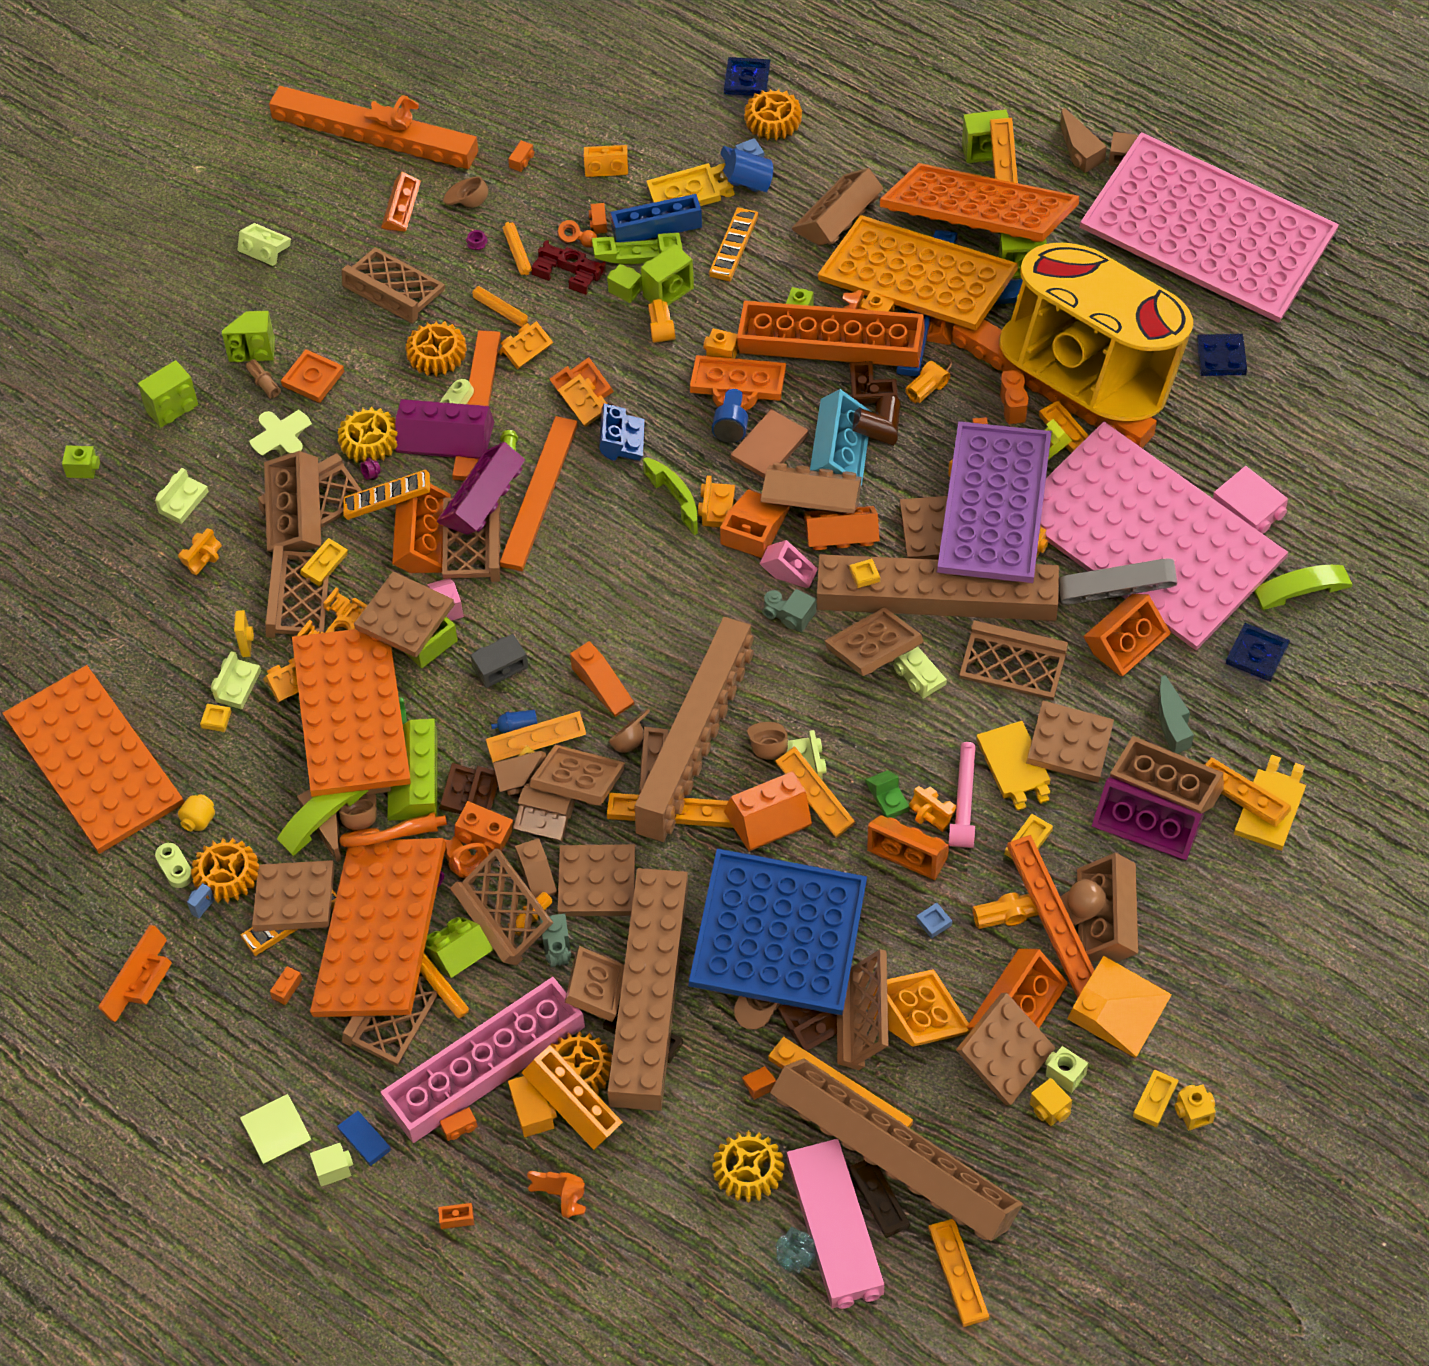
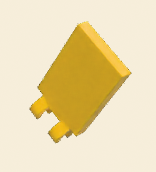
(696, 180)
(1006, 755)
(1282, 786)

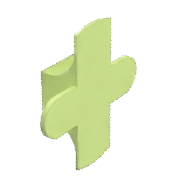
(280, 434)

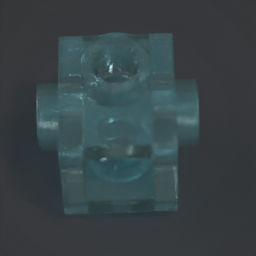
(792, 1243)

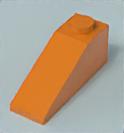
(600, 678)

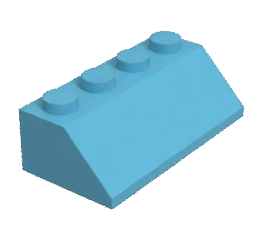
(835, 441)

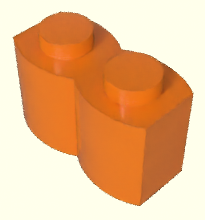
(1014, 396)

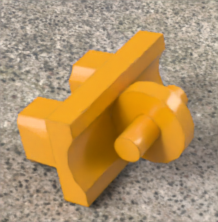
(201, 552)
(930, 809)

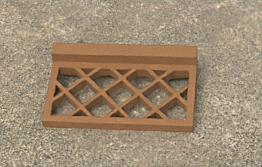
(384, 293)
(327, 470)
(491, 549)
(277, 595)
(1023, 643)
(481, 914)
(359, 1025)
(852, 1042)

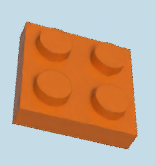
(312, 376)

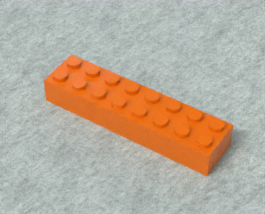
(831, 333)

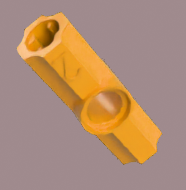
(1008, 909)

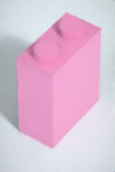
(1252, 499)

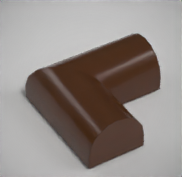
(865, 388)
(883, 423)

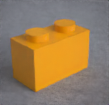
(531, 1107)

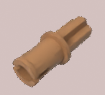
(263, 379)

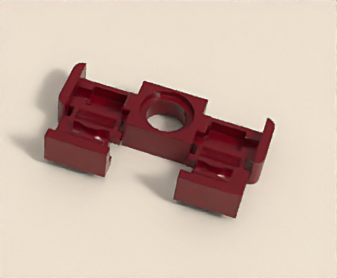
(583, 268)

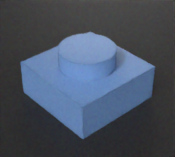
(751, 146)
(198, 902)
(934, 920)

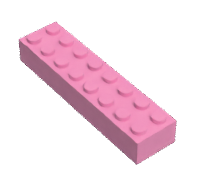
(481, 1060)

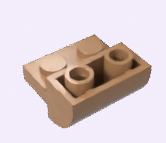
(543, 813)

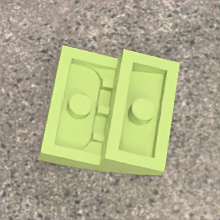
(275, 1128)

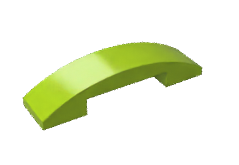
(634, 251)
(662, 475)
(1301, 582)
(312, 816)

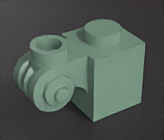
(794, 612)
(557, 941)

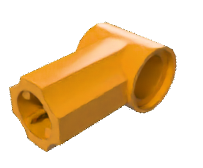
(661, 325)
(930, 378)

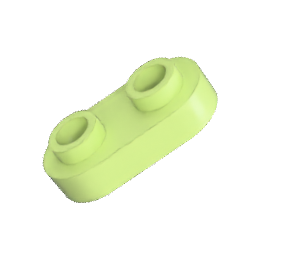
(459, 392)
(172, 863)

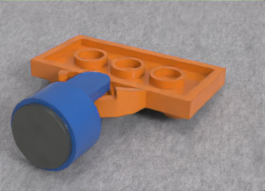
(736, 388)

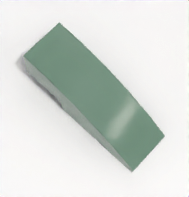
(1174, 717)

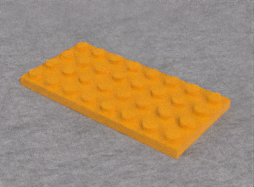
(918, 272)

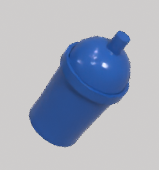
(515, 720)

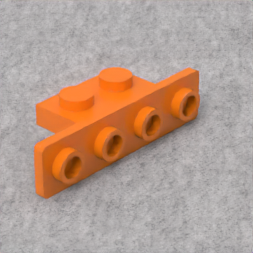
(138, 976)

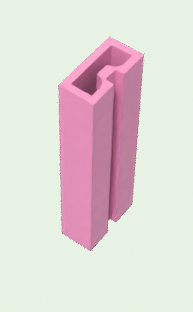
(835, 1224)

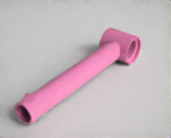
(961, 832)

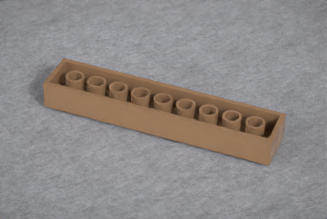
(918, 589)
(693, 730)
(648, 990)
(896, 1149)

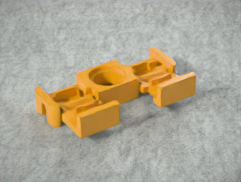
(346, 613)

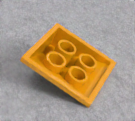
(1119, 1006)
(922, 1009)

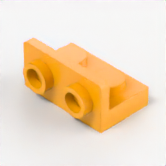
(606, 160)
(526, 345)
(582, 399)
(716, 502)
(283, 681)

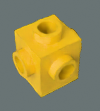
(1195, 1106)

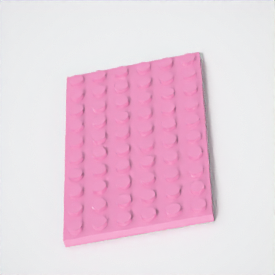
(1209, 227)
(1125, 507)

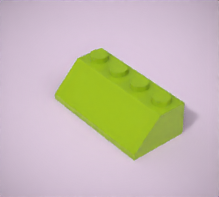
(422, 794)

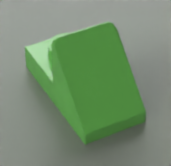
(887, 794)

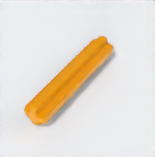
(517, 248)
(500, 306)
(443, 988)

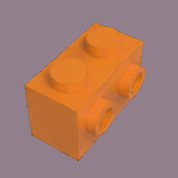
(483, 826)

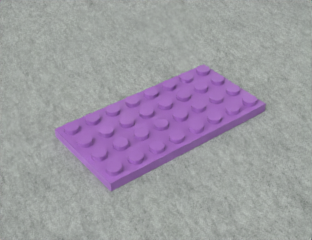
(994, 502)

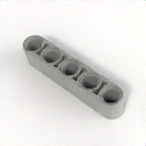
(1117, 581)

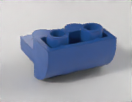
(747, 169)
(620, 434)

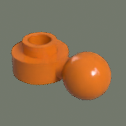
(584, 237)

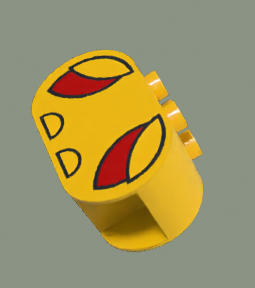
(1096, 331)

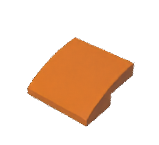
(587, 370)

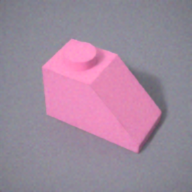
(788, 564)
(448, 588)

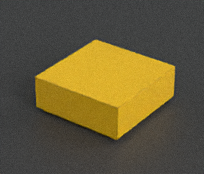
(864, 573)
(215, 717)

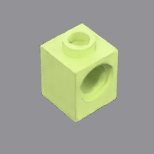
(1067, 1079)

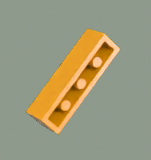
(571, 1097)

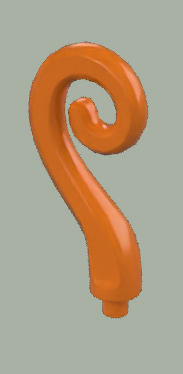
(409, 827)

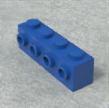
(656, 218)

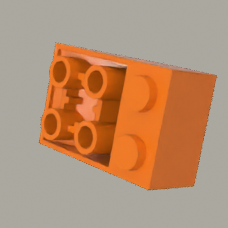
(752, 524)

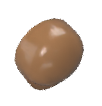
(468, 192)
(630, 735)
(768, 740)
(360, 814)
(1083, 901)
(753, 1012)

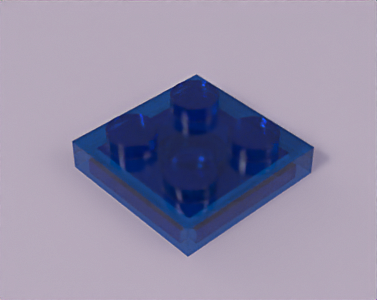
(746, 76)
(1221, 354)
(1257, 652)

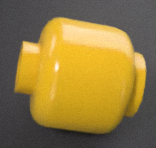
(196, 813)

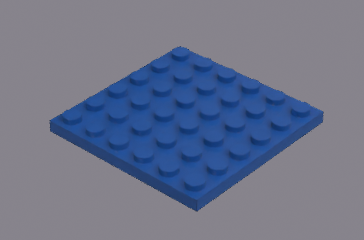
(778, 931)

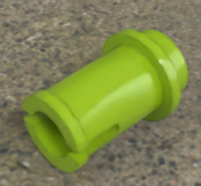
(510, 438)

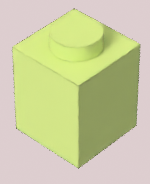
(331, 1164)

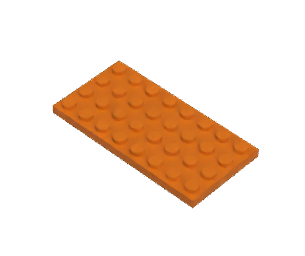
(980, 202)
(349, 713)
(93, 759)
(379, 929)

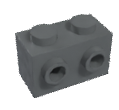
(499, 660)

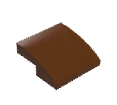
(468, 785)
(808, 1025)

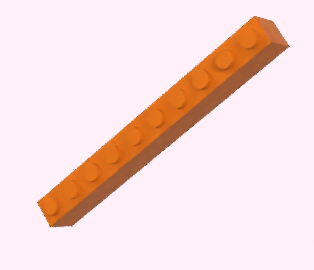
(349, 122)
(985, 346)

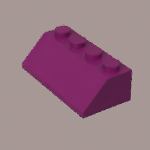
(443, 429)
(482, 489)
(1147, 819)

